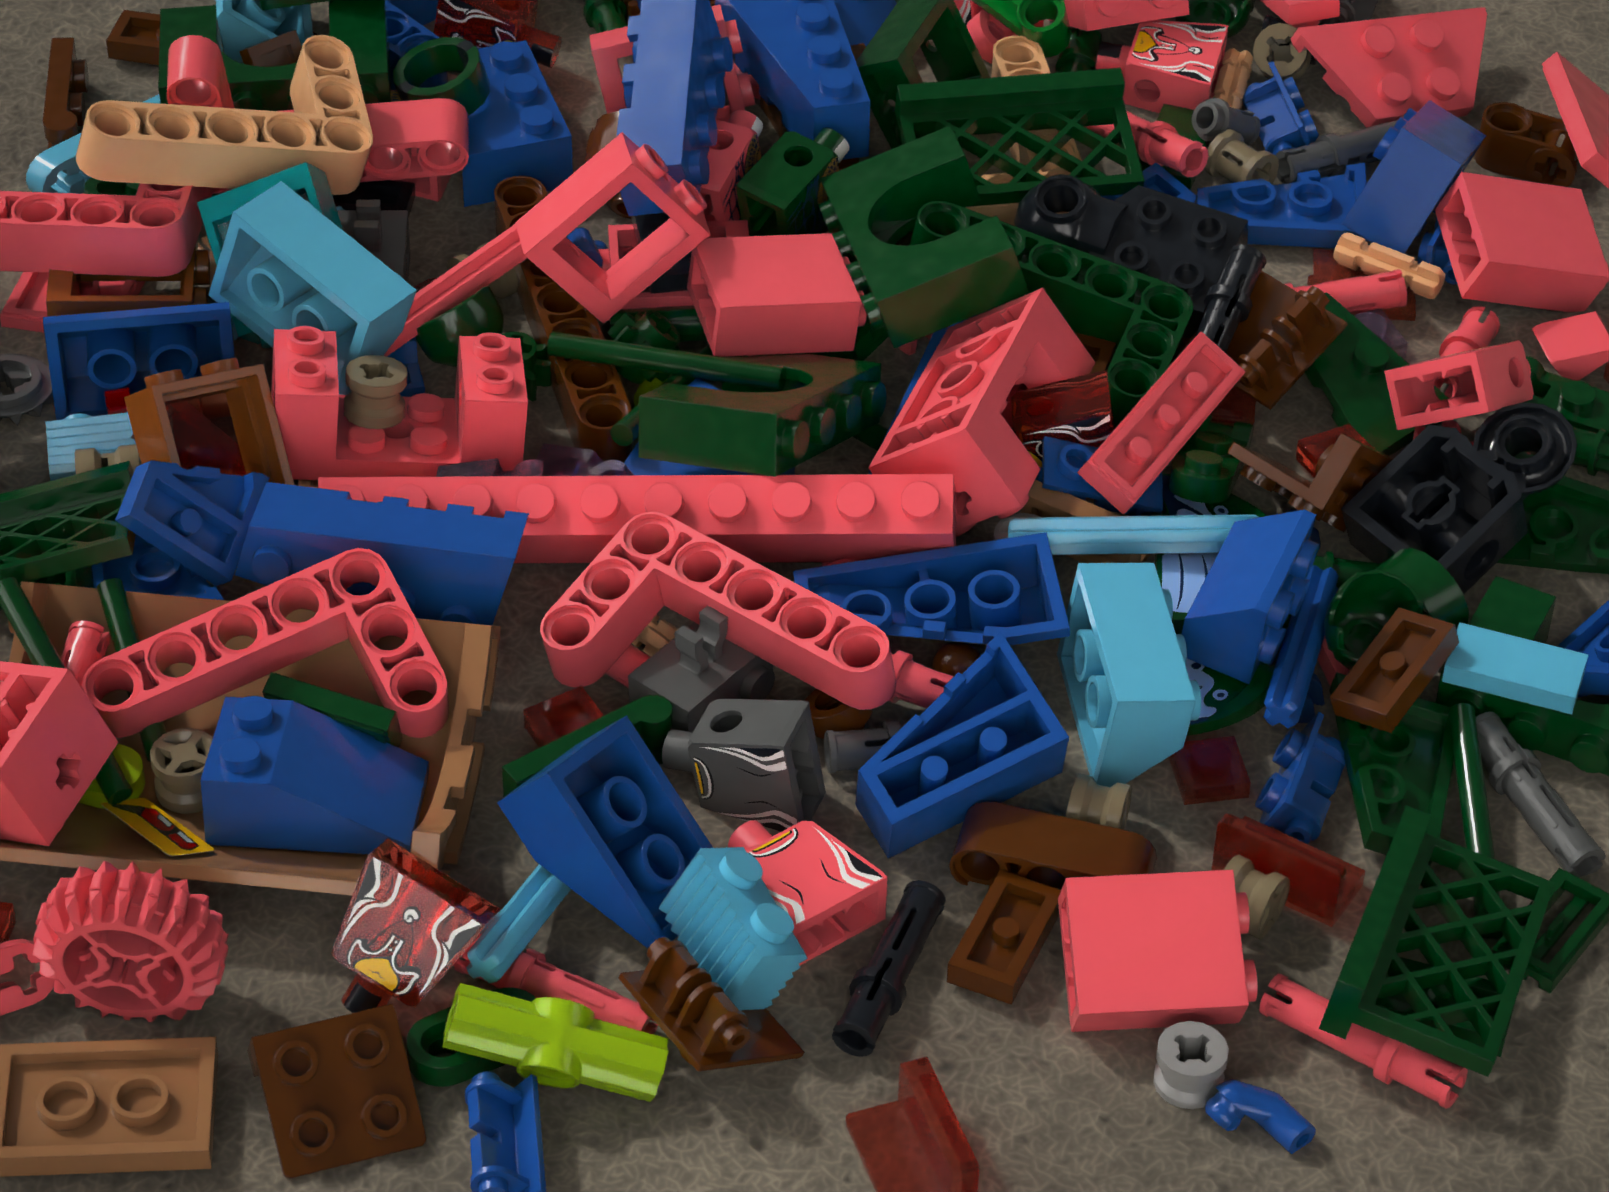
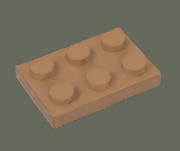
(107, 1106)

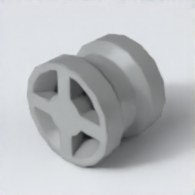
(1190, 1064)

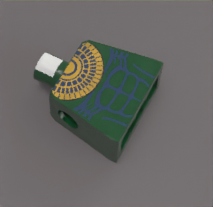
(785, 184)

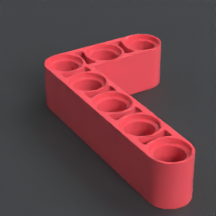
(408, 136)
(101, 232)
(671, 565)
(277, 645)

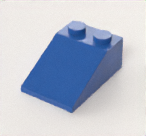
(305, 782)
(609, 828)

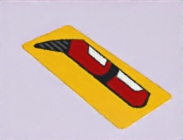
(158, 827)

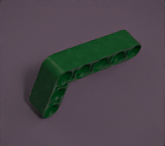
(1093, 296)

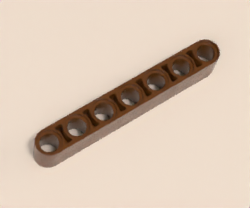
(586, 391)

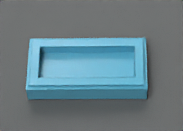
(1516, 668)

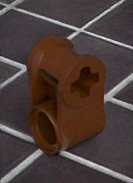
(1524, 145)

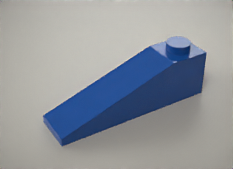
(953, 591)

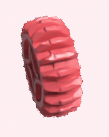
(130, 943)

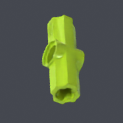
(555, 1042)

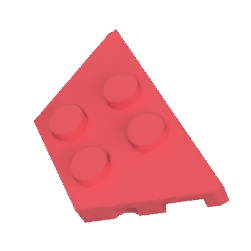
(1400, 61)

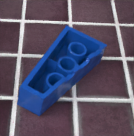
(803, 66)
(674, 90)
(443, 561)

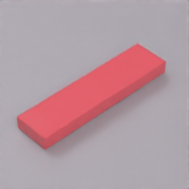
(1161, 423)

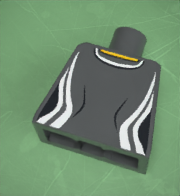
(752, 760)

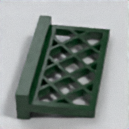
(1025, 104)
(64, 524)
(1381, 938)

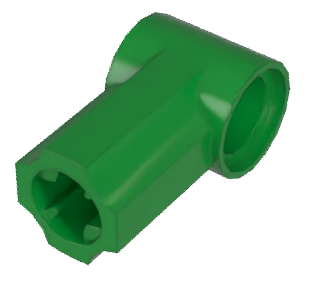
(1023, 14)

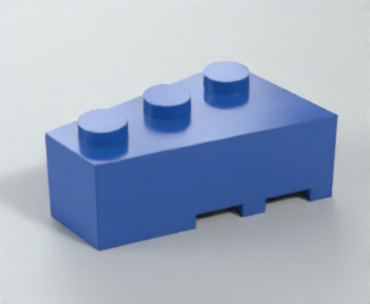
(516, 127)
(1415, 172)
(971, 746)

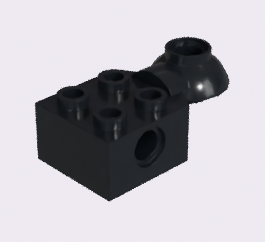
(1138, 231)
(1462, 497)

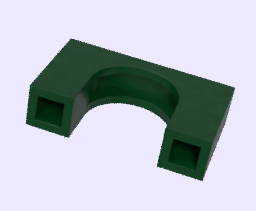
(355, 22)
(925, 284)
(761, 427)
(1574, 737)

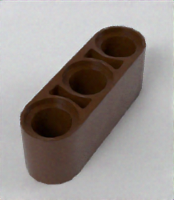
(1043, 847)

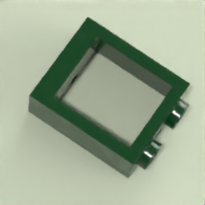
(890, 52)

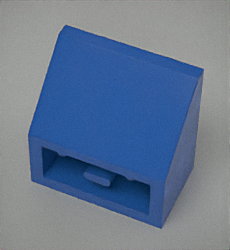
(1250, 593)

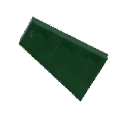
(1356, 383)
(1565, 529)
(1397, 769)

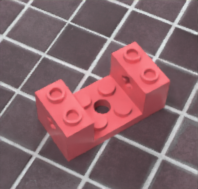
(963, 408)
(476, 425)
(48, 750)

